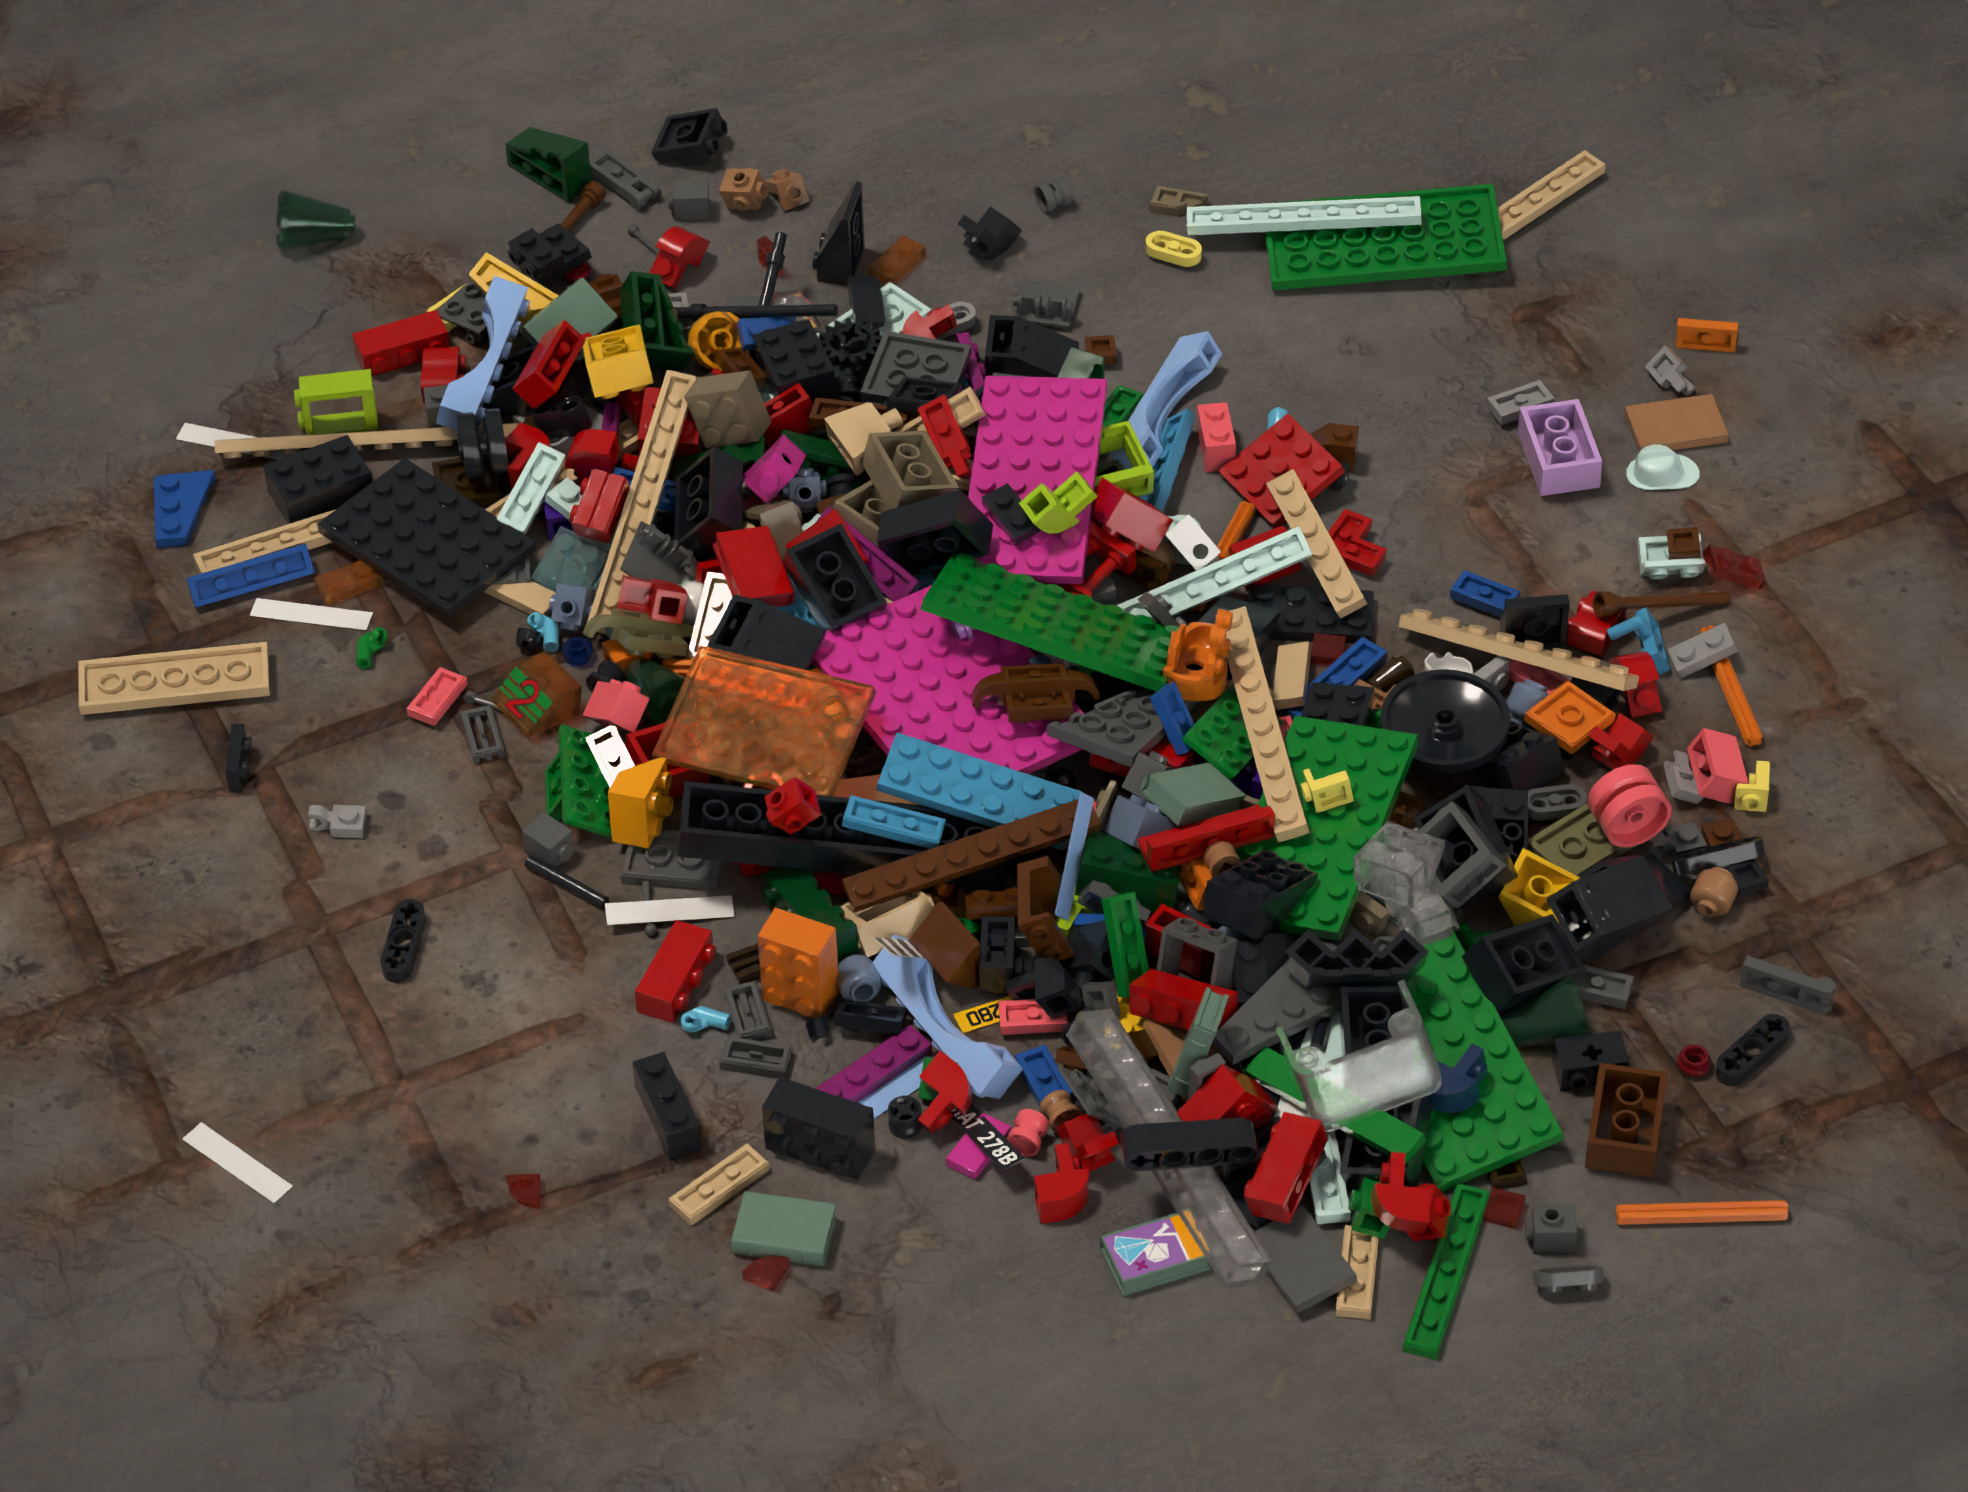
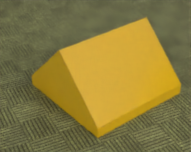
(1536, 881)

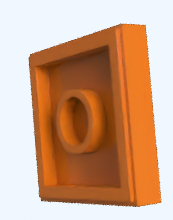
(1569, 716)

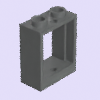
(1481, 865)
(1209, 939)

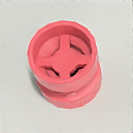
(1028, 1130)

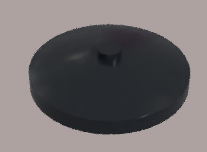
(1456, 718)

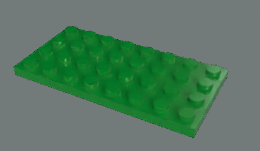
(1455, 237)
(1051, 620)
(1376, 770)
(1511, 1111)

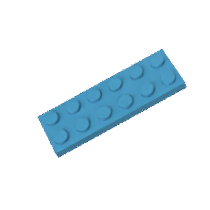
(966, 784)

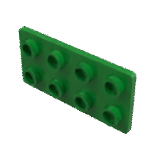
(1222, 735)
(576, 785)

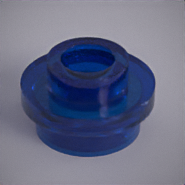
(577, 651)

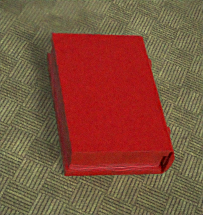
(754, 565)

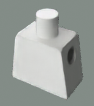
(1188, 535)

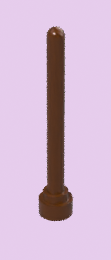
(591, 196)
(1607, 603)

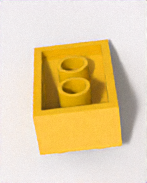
(617, 362)

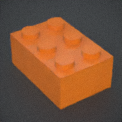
(798, 963)

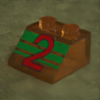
(538, 694)

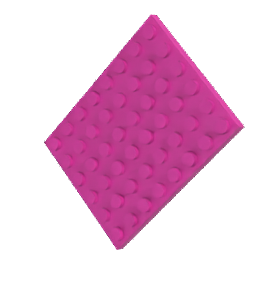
(928, 681)

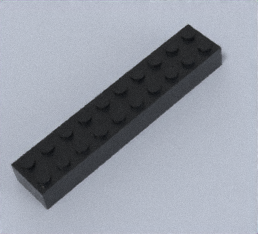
(734, 827)

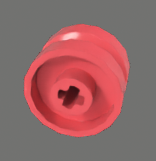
(1629, 805)

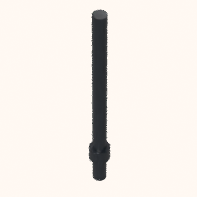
(774, 263)
(698, 310)

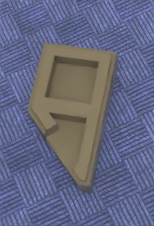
(1175, 201)

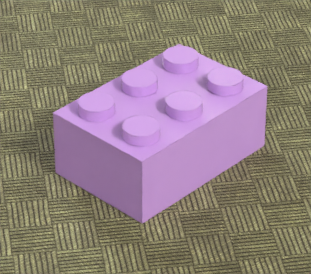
(1559, 447)

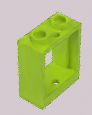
(337, 386)
(1135, 480)

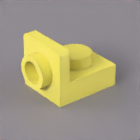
(1327, 791)
(1755, 794)

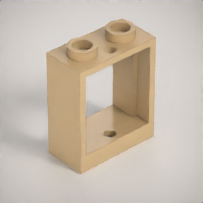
(894, 917)

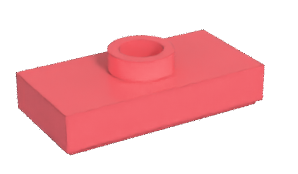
(437, 696)

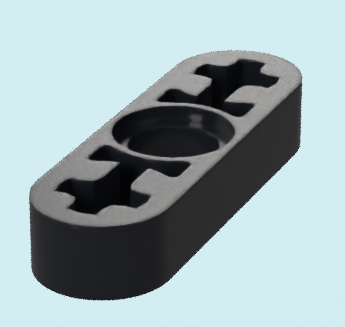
(1718, 855)
(406, 952)
(1747, 1062)

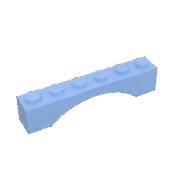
(500, 312)
(1186, 365)
(986, 1065)

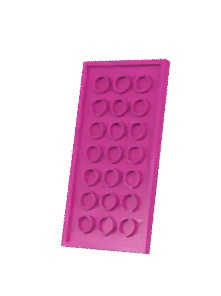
(1032, 436)

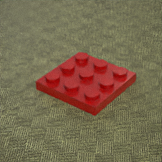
(1271, 455)

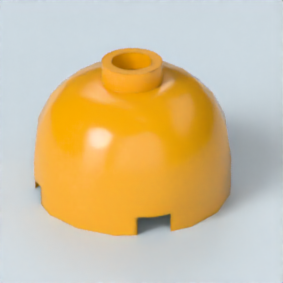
(713, 332)

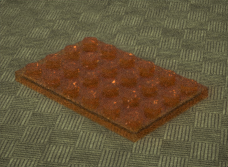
(763, 722)

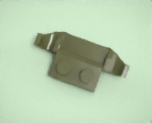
(641, 633)

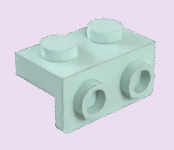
(1656, 564)

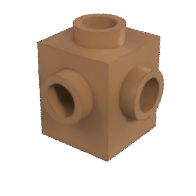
(743, 189)

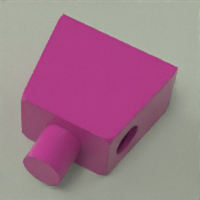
(772, 471)

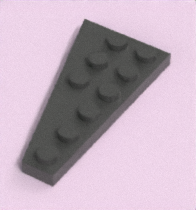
(1117, 726)
(1277, 1003)

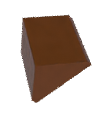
(949, 947)

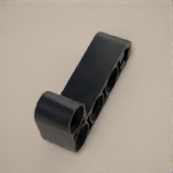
(564, 411)
(1193, 1144)

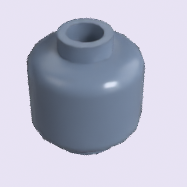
(1523, 697)
(858, 979)

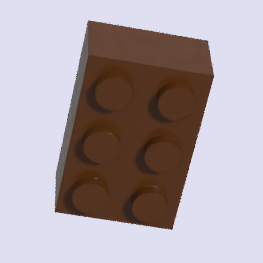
(1626, 1120)

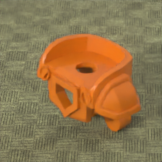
(1204, 646)

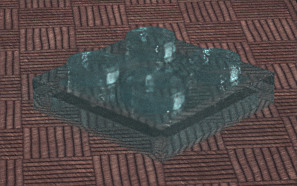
(571, 561)

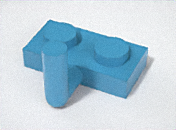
(1648, 633)

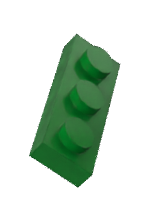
(1125, 939)

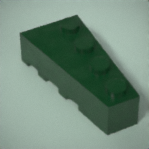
(799, 894)

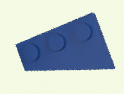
(178, 504)

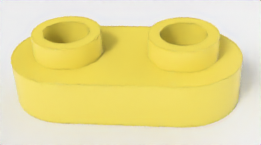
(1173, 248)

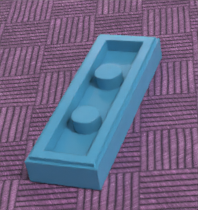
(893, 822)

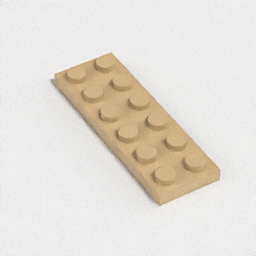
(173, 678)

